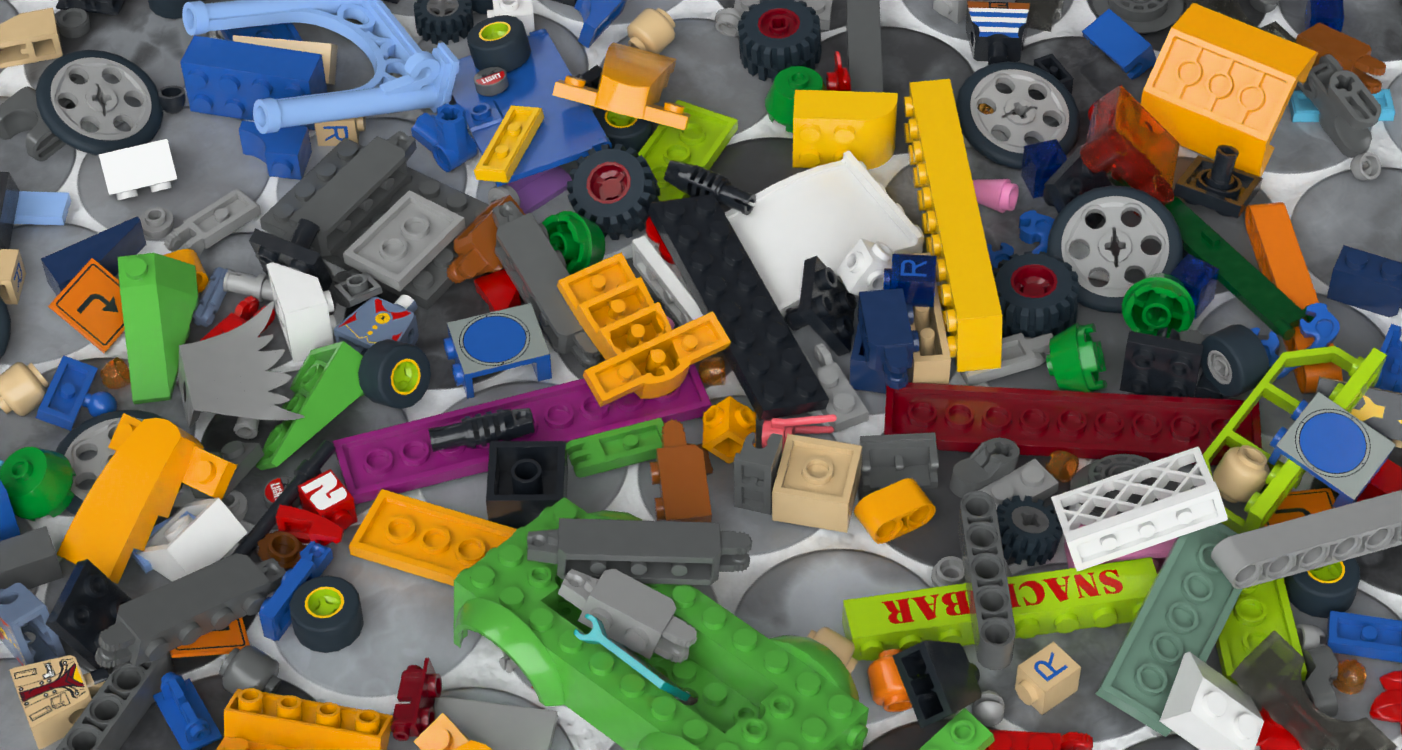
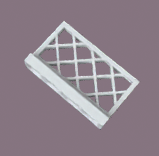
(1140, 523)

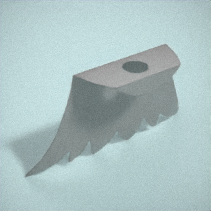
(231, 376)

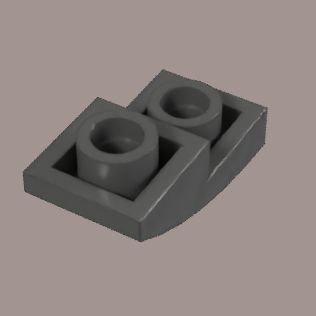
(352, 288)

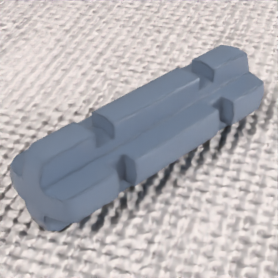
(210, 298)

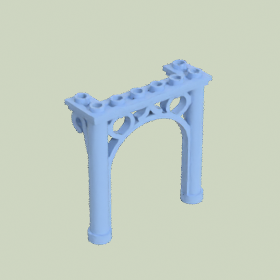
(425, 77)

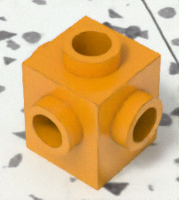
(727, 427)

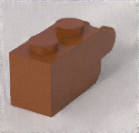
(1348, 51)
(477, 246)
(680, 477)

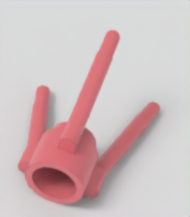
(793, 426)

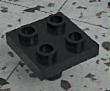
(1073, 180)
(1218, 183)
(292, 253)
(824, 306)
(1160, 365)
(85, 609)

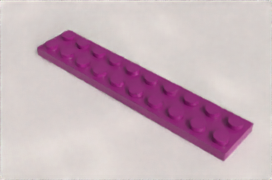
(403, 457)

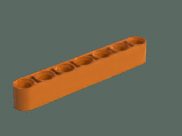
(1284, 265)

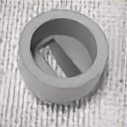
(1368, 173)
(1309, 636)
(989, 708)

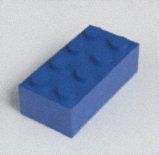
(232, 75)

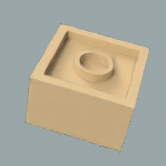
(817, 483)

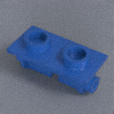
(185, 713)

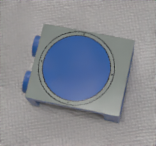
(496, 344)
(1332, 447)

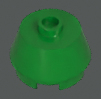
(780, 97)
(576, 238)
(1157, 304)
(1076, 359)
(37, 482)

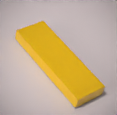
(509, 144)

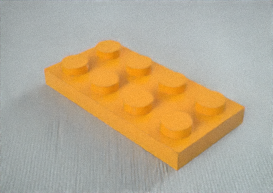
(424, 537)

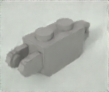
(630, 613)

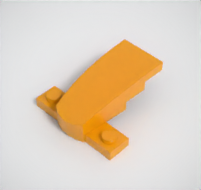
(629, 86)
(634, 333)
(138, 487)

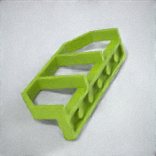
(1285, 477)

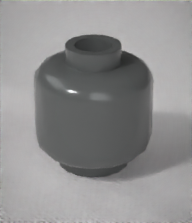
(250, 669)

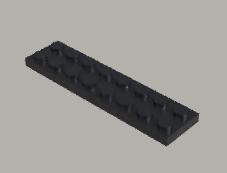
(726, 282)

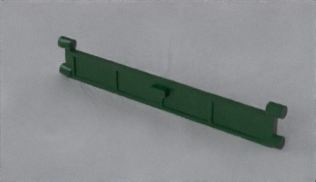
(1235, 271)

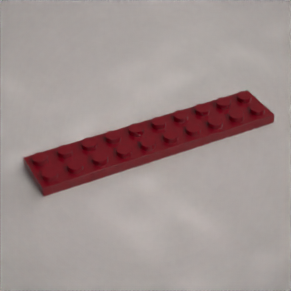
(1071, 421)

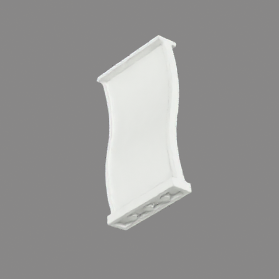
(793, 220)

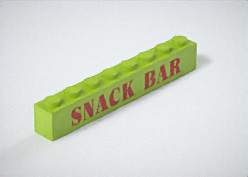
(1039, 602)

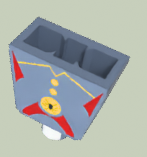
(379, 321)
(26, 613)

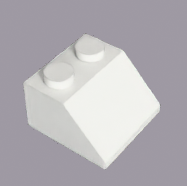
(138, 168)
(301, 310)
(192, 544)
(1210, 709)

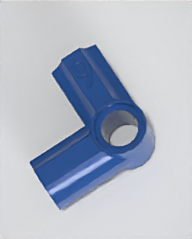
(446, 136)

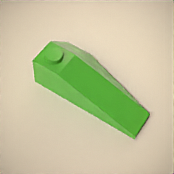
(157, 316)
(322, 391)

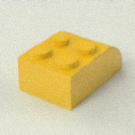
(841, 122)

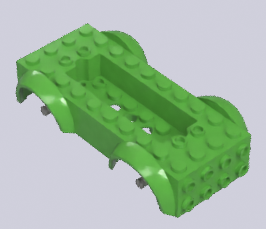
(747, 686)

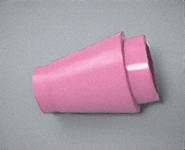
(996, 194)

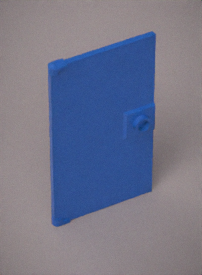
(567, 125)

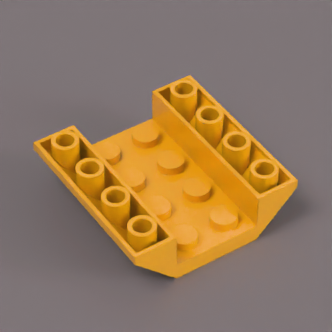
(1224, 85)
(289, 723)

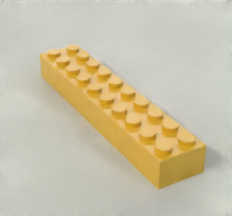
(954, 226)

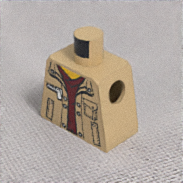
(55, 695)

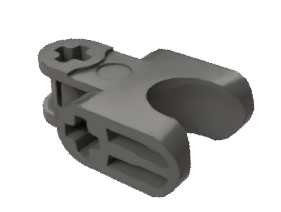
(1343, 105)
(22, 114)

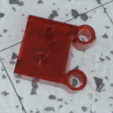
(1131, 145)

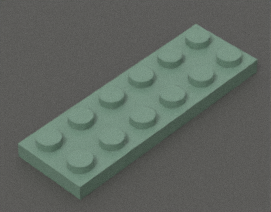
(1177, 617)

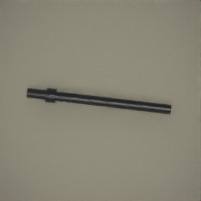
(305, 471)

